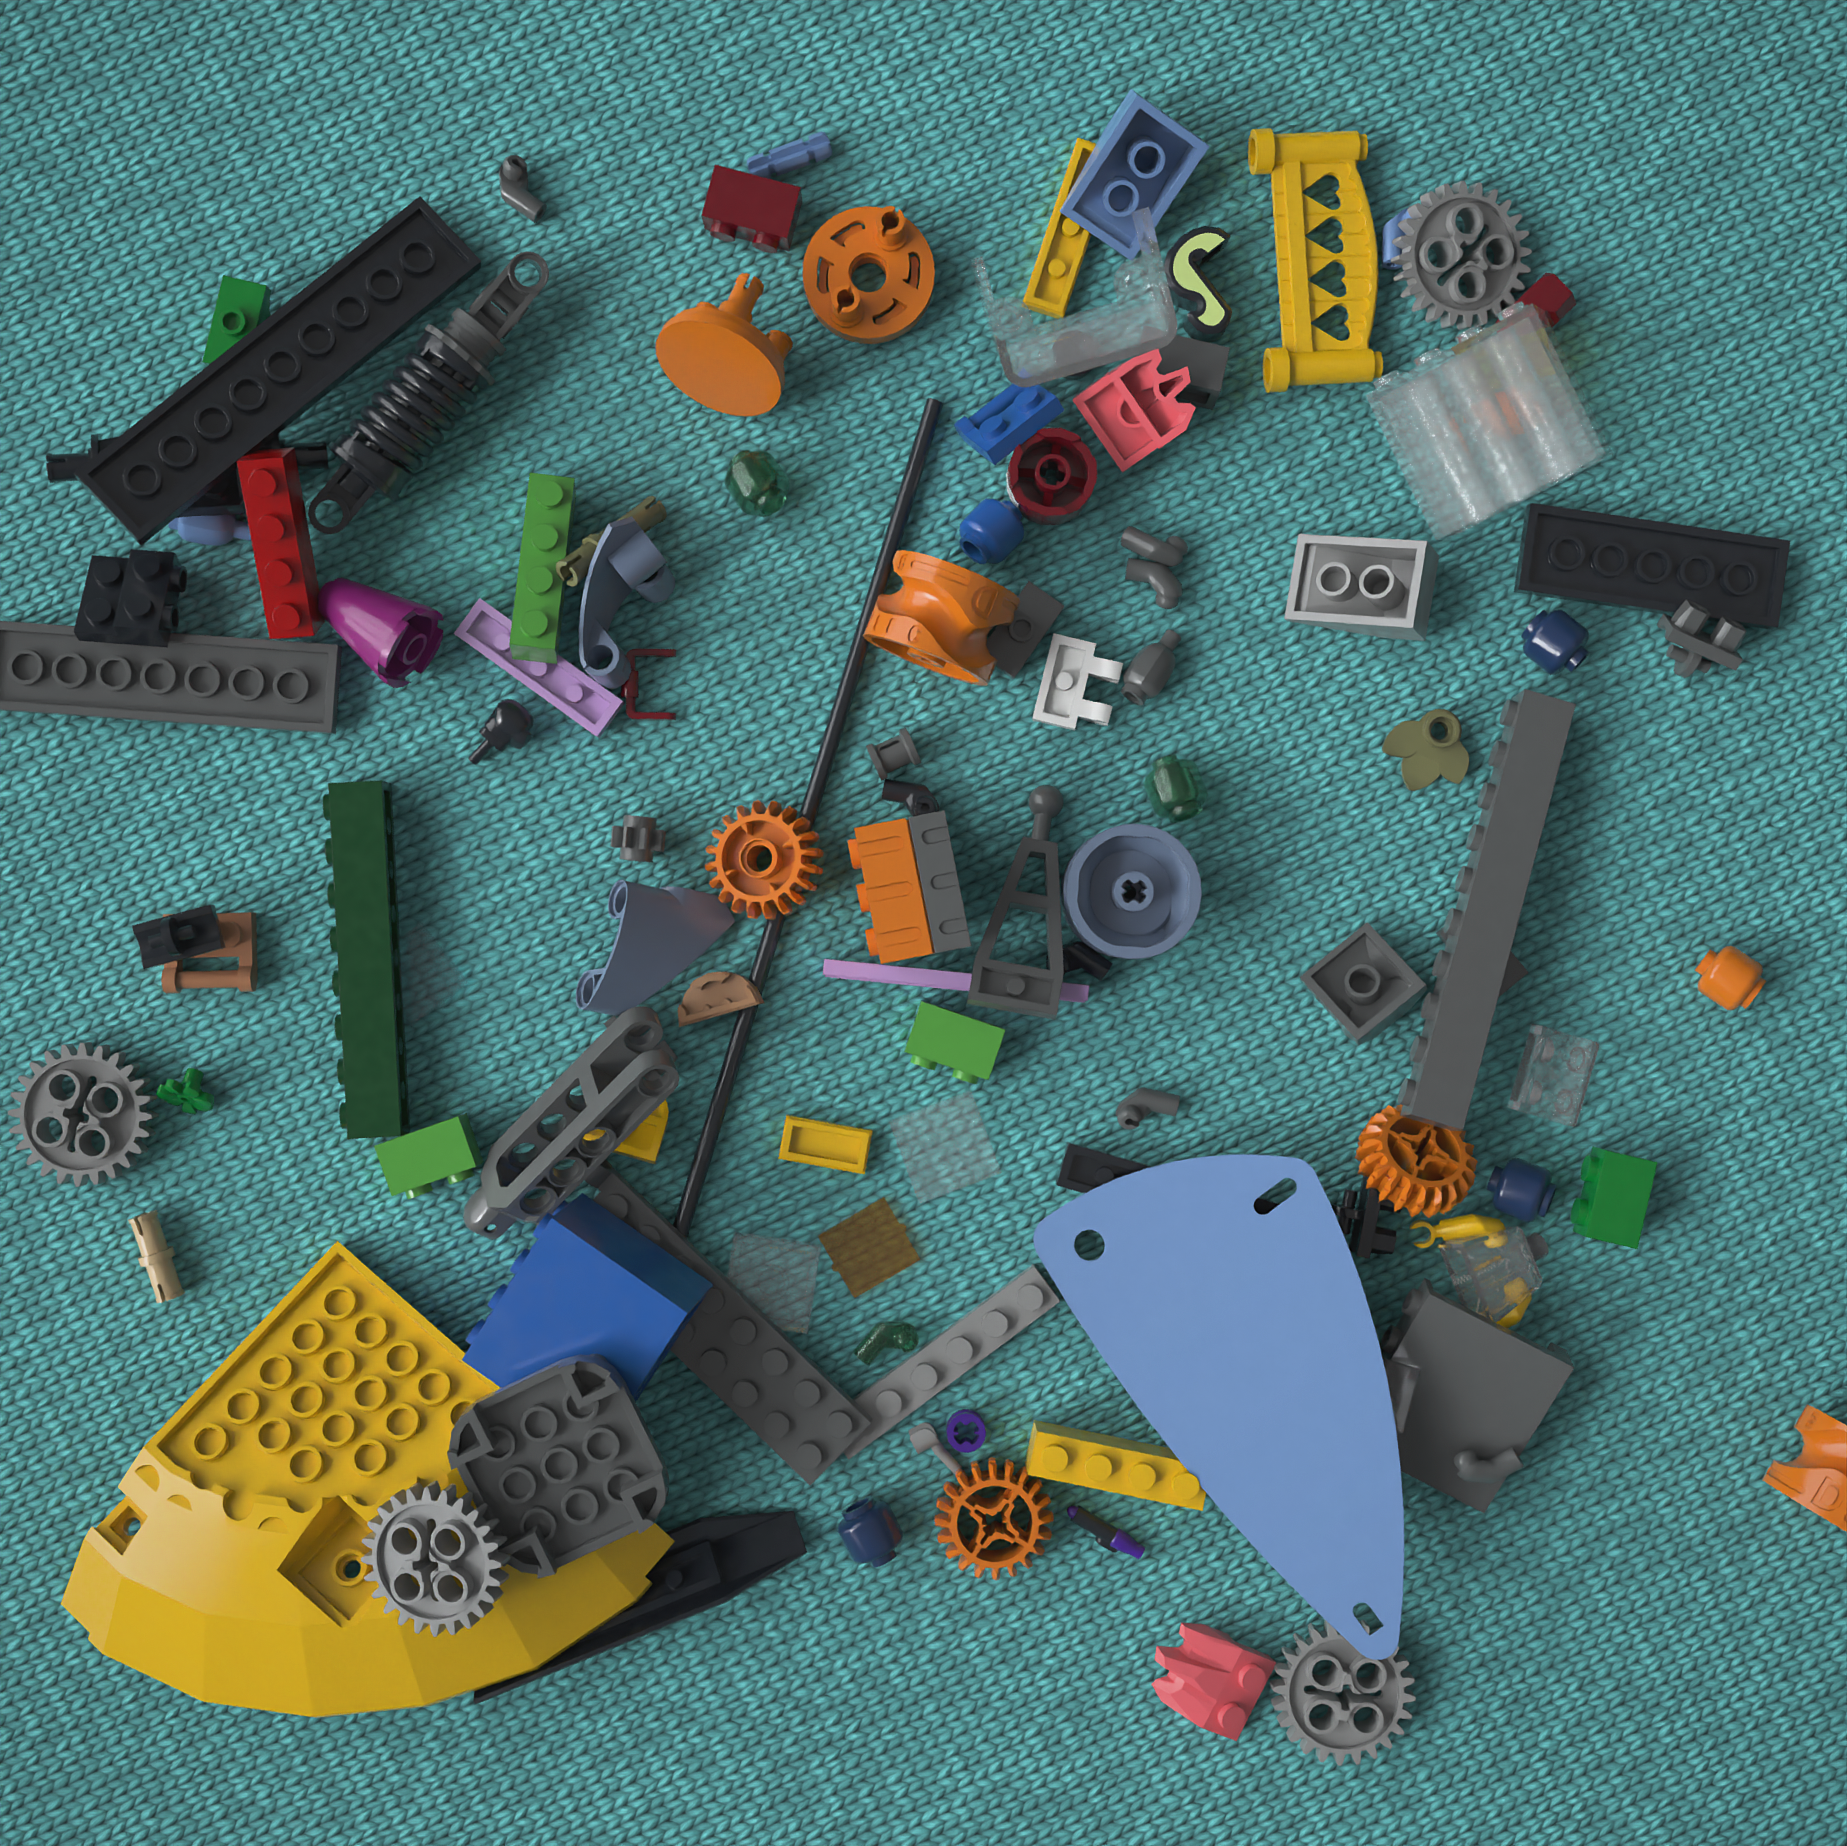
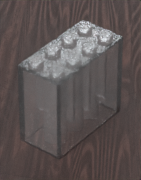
(1488, 421)

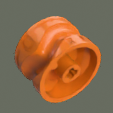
(941, 617)
(1820, 1471)

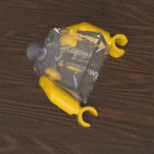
(1489, 1264)

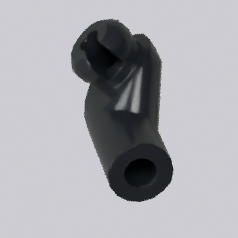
(914, 796)

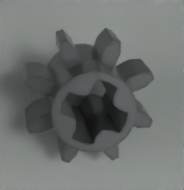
(638, 838)

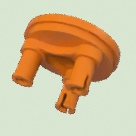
(723, 357)

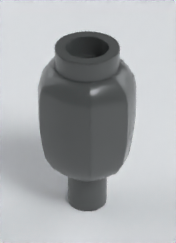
(1150, 669)

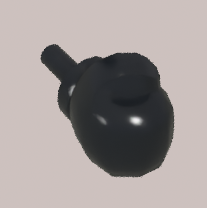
(505, 726)

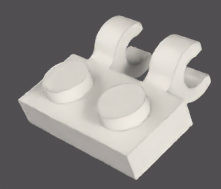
(1065, 680)

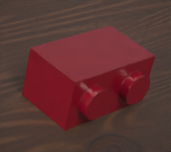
(751, 209)

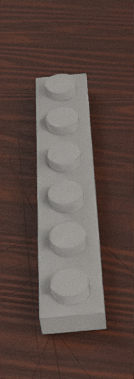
(952, 1353)

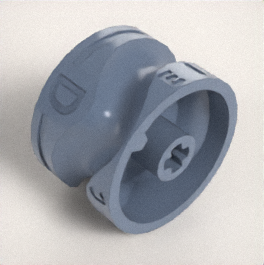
(1164, 884)

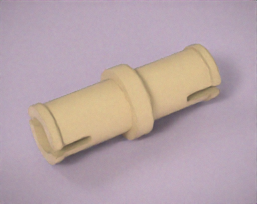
(156, 1256)

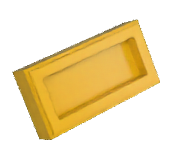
(825, 1144)

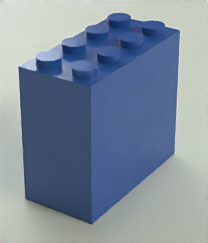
(586, 1292)

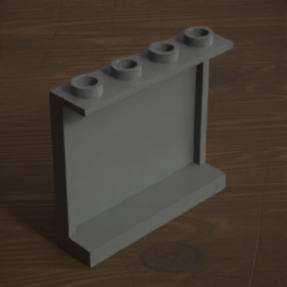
(1474, 1390)

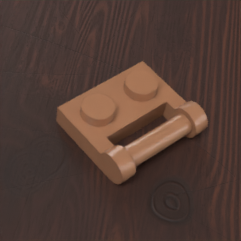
(240, 939)

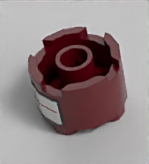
(1074, 465)

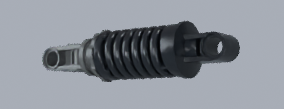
(423, 394)

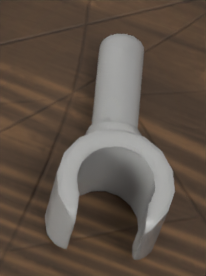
(925, 1437)

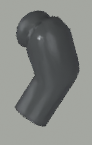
(515, 189)

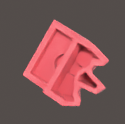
(1136, 408)
(1212, 1679)

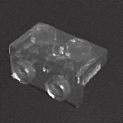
(1553, 1075)

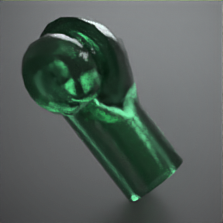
(887, 1335)

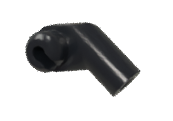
(1079, 955)

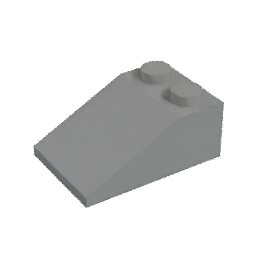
(1363, 585)

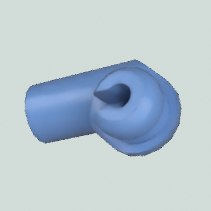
(1389, 232)

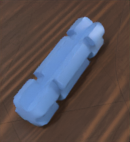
(790, 156)

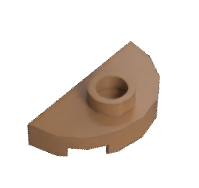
(715, 996)

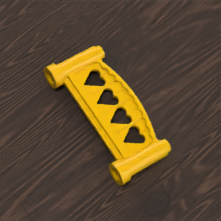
(1307, 352)

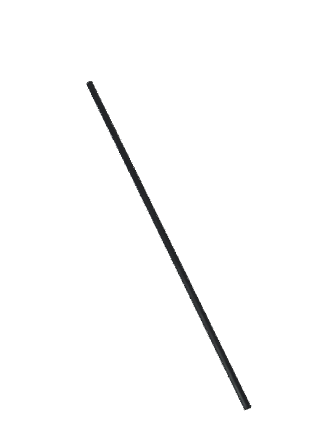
(809, 810)

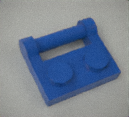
(1008, 420)

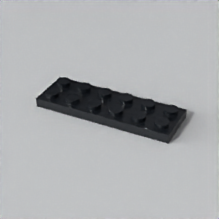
(1650, 565)

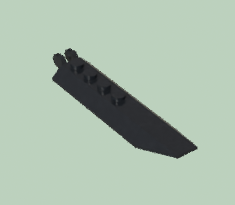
(701, 1570)

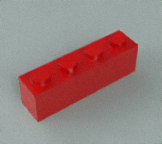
(281, 542)

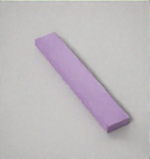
(924, 977)

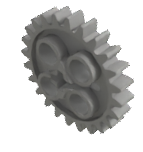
(1486, 283)
(46, 1100)
(435, 1558)
(1337, 1730)

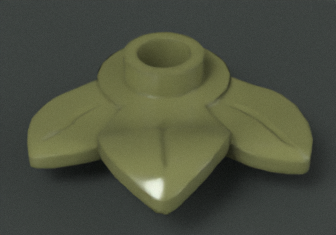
(1426, 756)

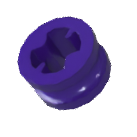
(966, 1444)

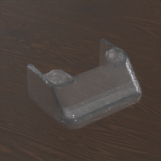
(1132, 326)

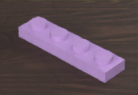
(556, 683)

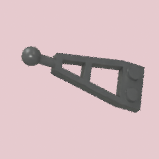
(1013, 985)

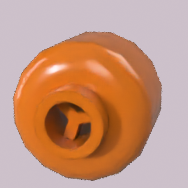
(1730, 978)

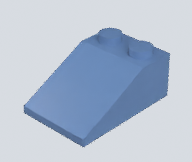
(1134, 166)

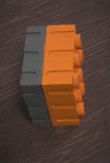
(909, 887)

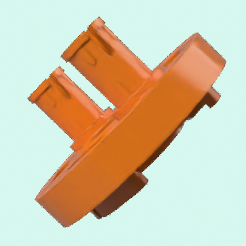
(883, 242)

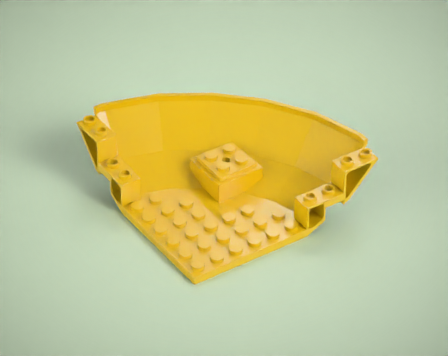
(266, 1499)

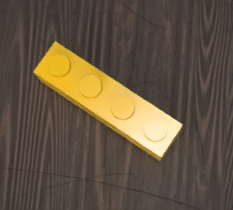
(1111, 1465)

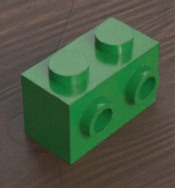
(1613, 1197)

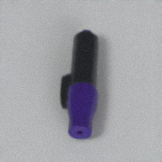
(1106, 1534)

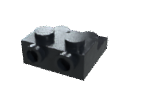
(131, 599)

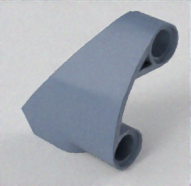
(618, 566)
(655, 941)

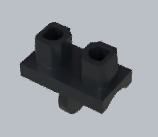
(179, 936)
(1365, 1235)

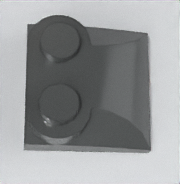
(1364, 985)

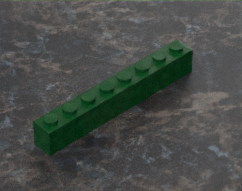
(368, 959)

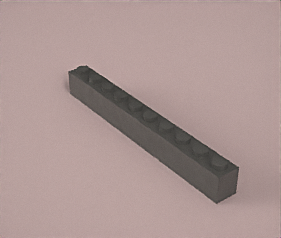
(1486, 911)

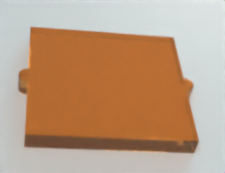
(869, 1247)

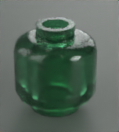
(757, 483)
(1175, 788)

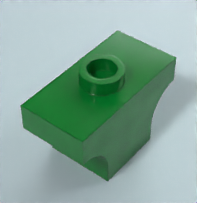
(237, 312)

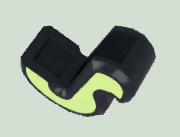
(1191, 287)

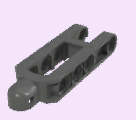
(612, 1100)

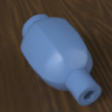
(211, 529)

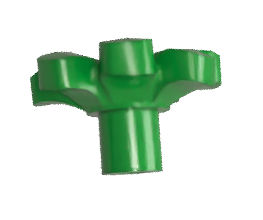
(187, 1093)

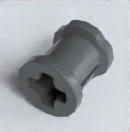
(893, 753)

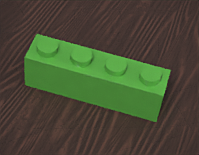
(538, 586)

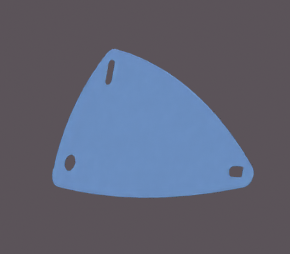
(1251, 1365)

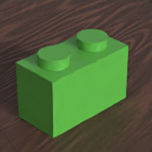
(953, 1041)
(429, 1155)

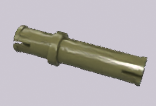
(579, 560)

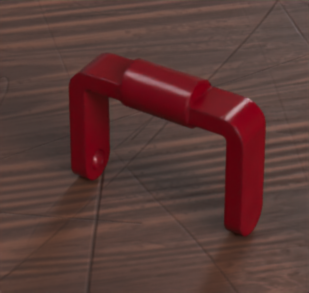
(630, 688)

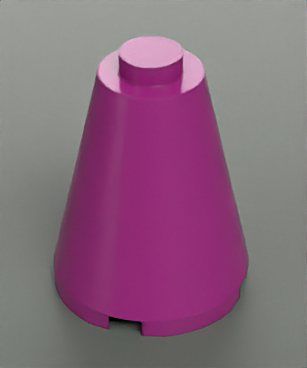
(382, 628)

